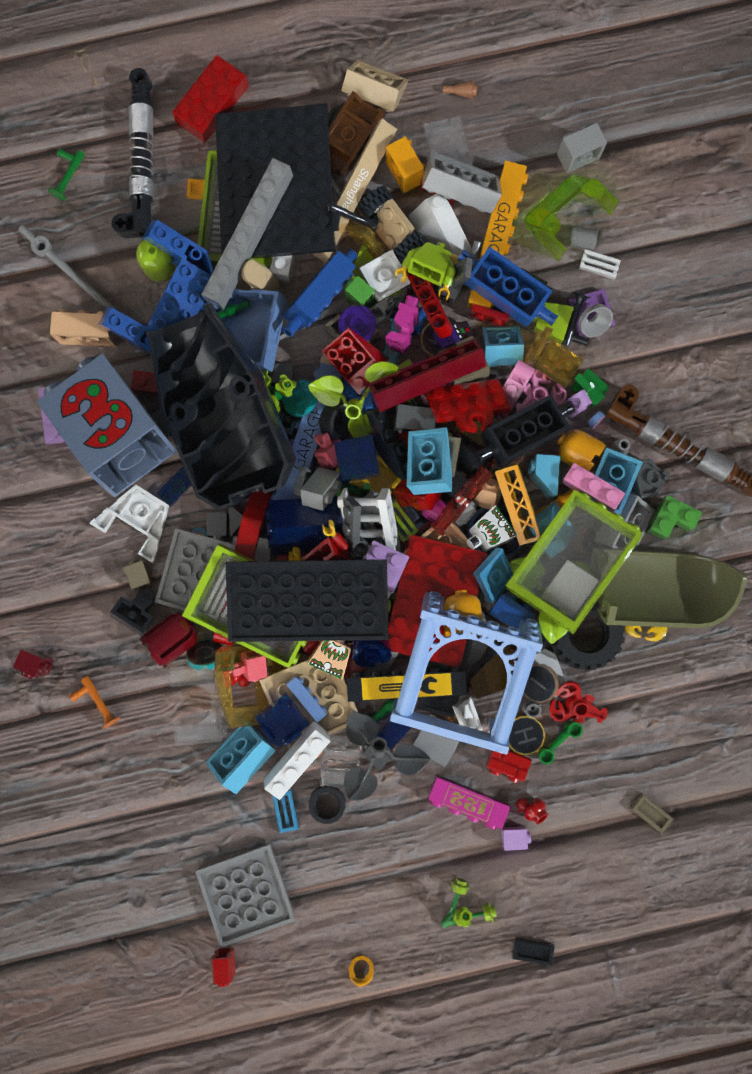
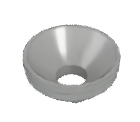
(599, 323)

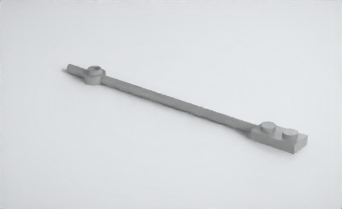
(37, 242)

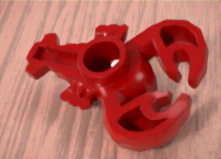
(575, 705)

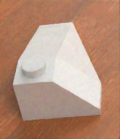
(438, 223)

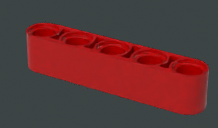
(431, 305)

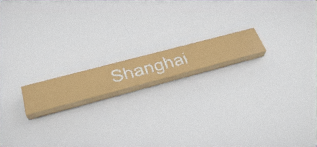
(362, 175)

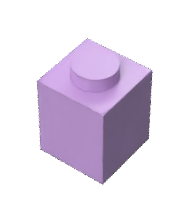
(515, 838)

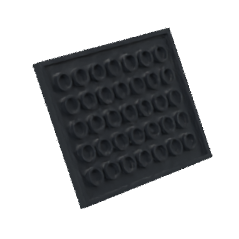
(244, 150)

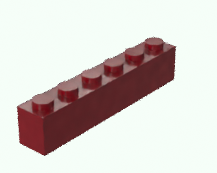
(427, 374)

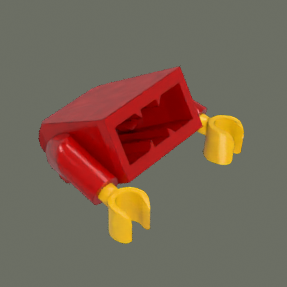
(330, 549)

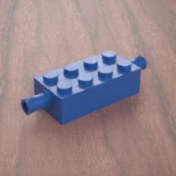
(509, 287)
(319, 292)

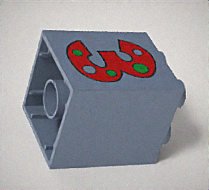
(105, 425)

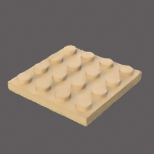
(327, 688)

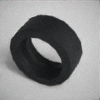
(327, 422)
(327, 819)

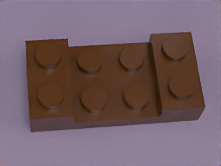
(351, 132)

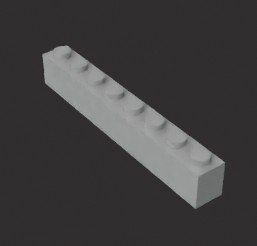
(247, 233)

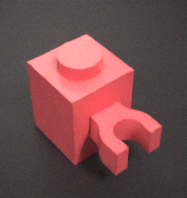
(326, 453)
(251, 666)

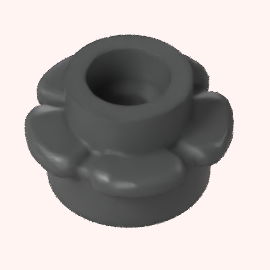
(535, 712)

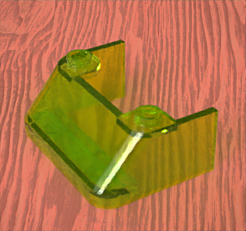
(543, 220)

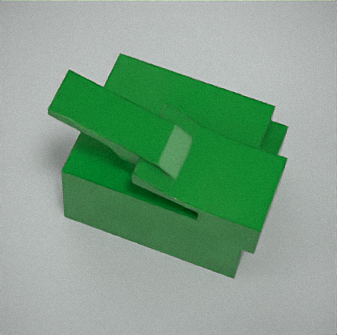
(592, 385)

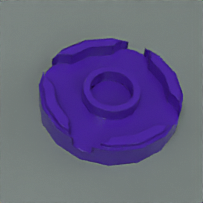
(358, 319)

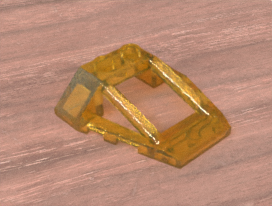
(244, 714)

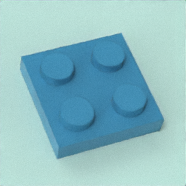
(494, 574)

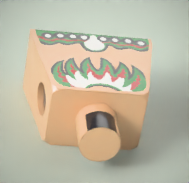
(331, 657)

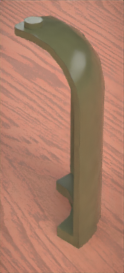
(671, 591)

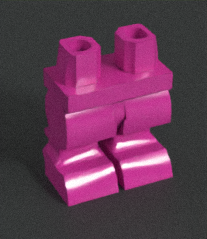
(405, 323)

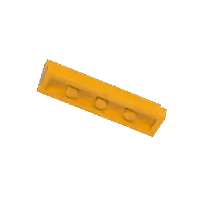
(513, 505)

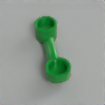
(572, 729)

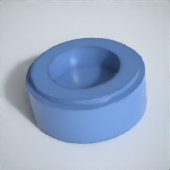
(596, 419)

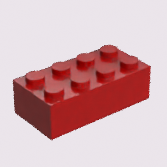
(211, 94)

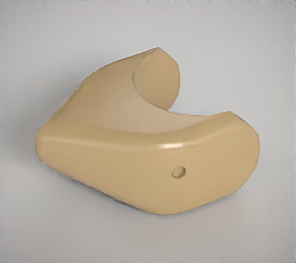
(257, 277)

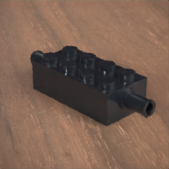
(524, 431)

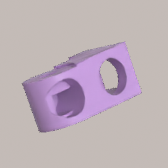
(580, 402)

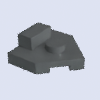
(649, 480)

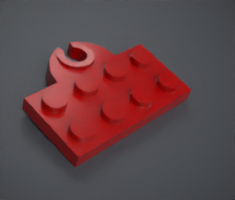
(468, 403)

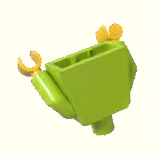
(430, 263)

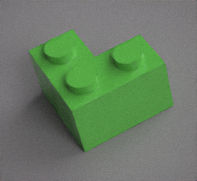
(671, 513)

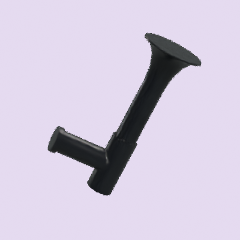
(339, 211)
(569, 336)

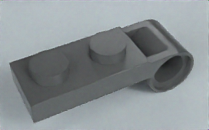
(351, 527)

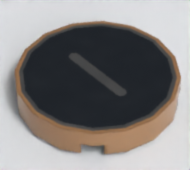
(541, 683)

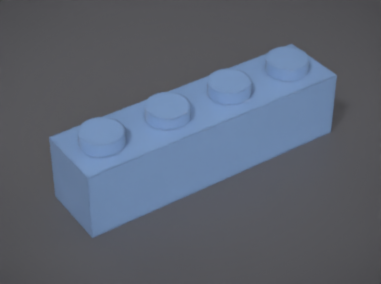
(306, 698)

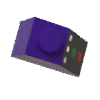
(460, 331)

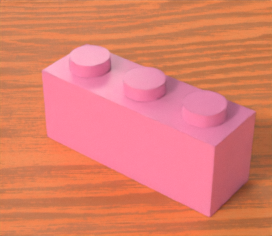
(595, 487)

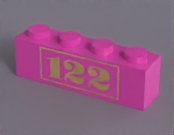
(469, 802)

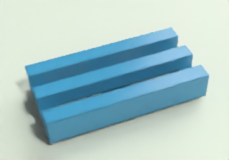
(293, 811)

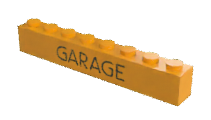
(501, 219)

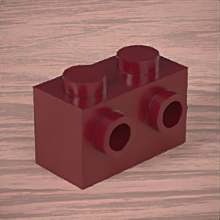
(33, 663)

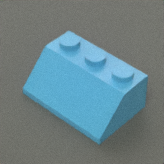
(619, 472)
(240, 757)

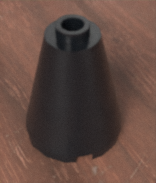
(466, 459)

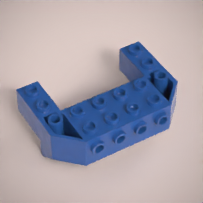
(182, 295)

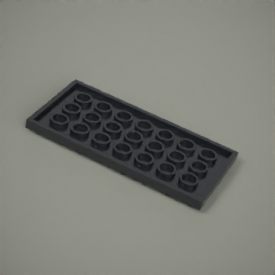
(307, 600)

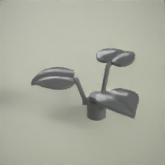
(362, 729)

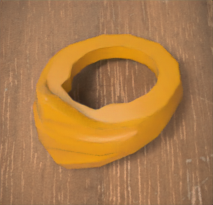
(361, 982)

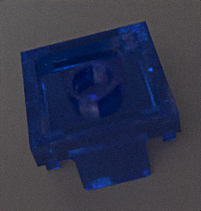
(282, 721)

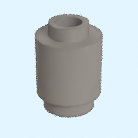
(466, 515)

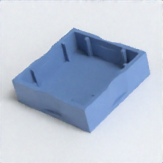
(259, 325)

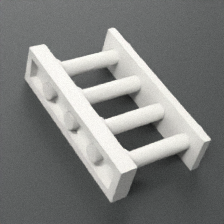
(385, 517)

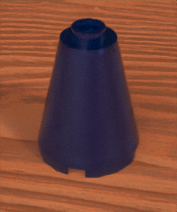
(369, 652)

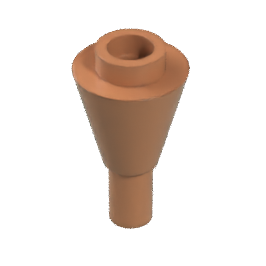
(465, 89)

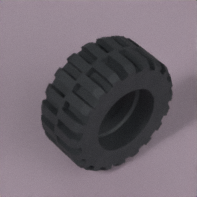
(597, 657)

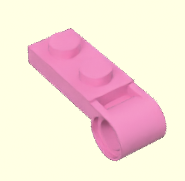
(516, 383)

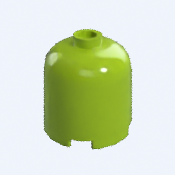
(154, 262)

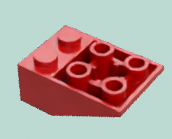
(352, 357)

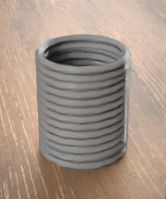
(583, 238)

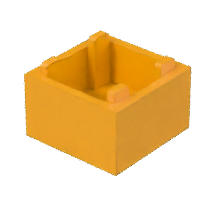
(404, 164)

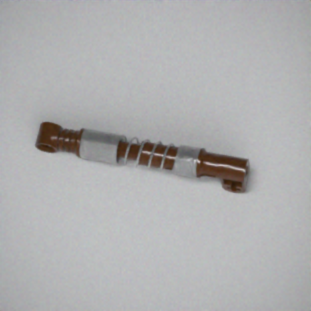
(654, 431)

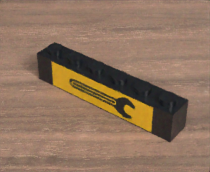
(388, 686)

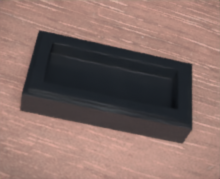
(533, 951)

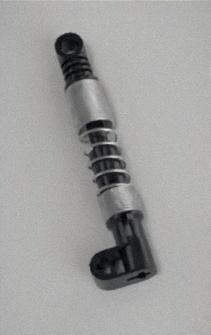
(140, 184)

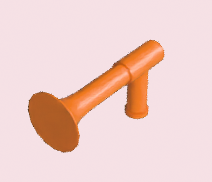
(89, 687)

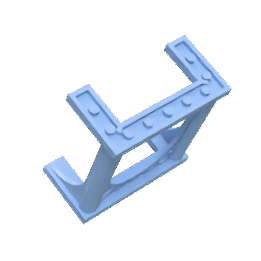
(528, 642)

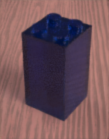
(299, 525)

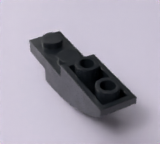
(388, 447)

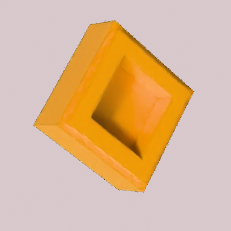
(195, 188)

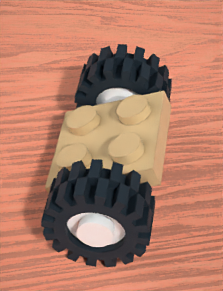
(393, 225)

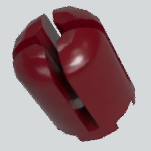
(170, 639)

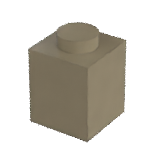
(138, 574)

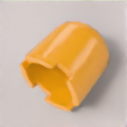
(579, 448)
(465, 604)

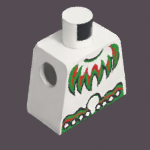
(491, 531)

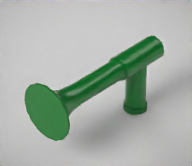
(76, 159)

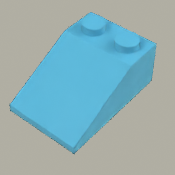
(429, 462)

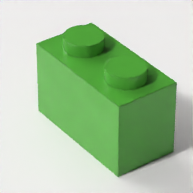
(360, 292)

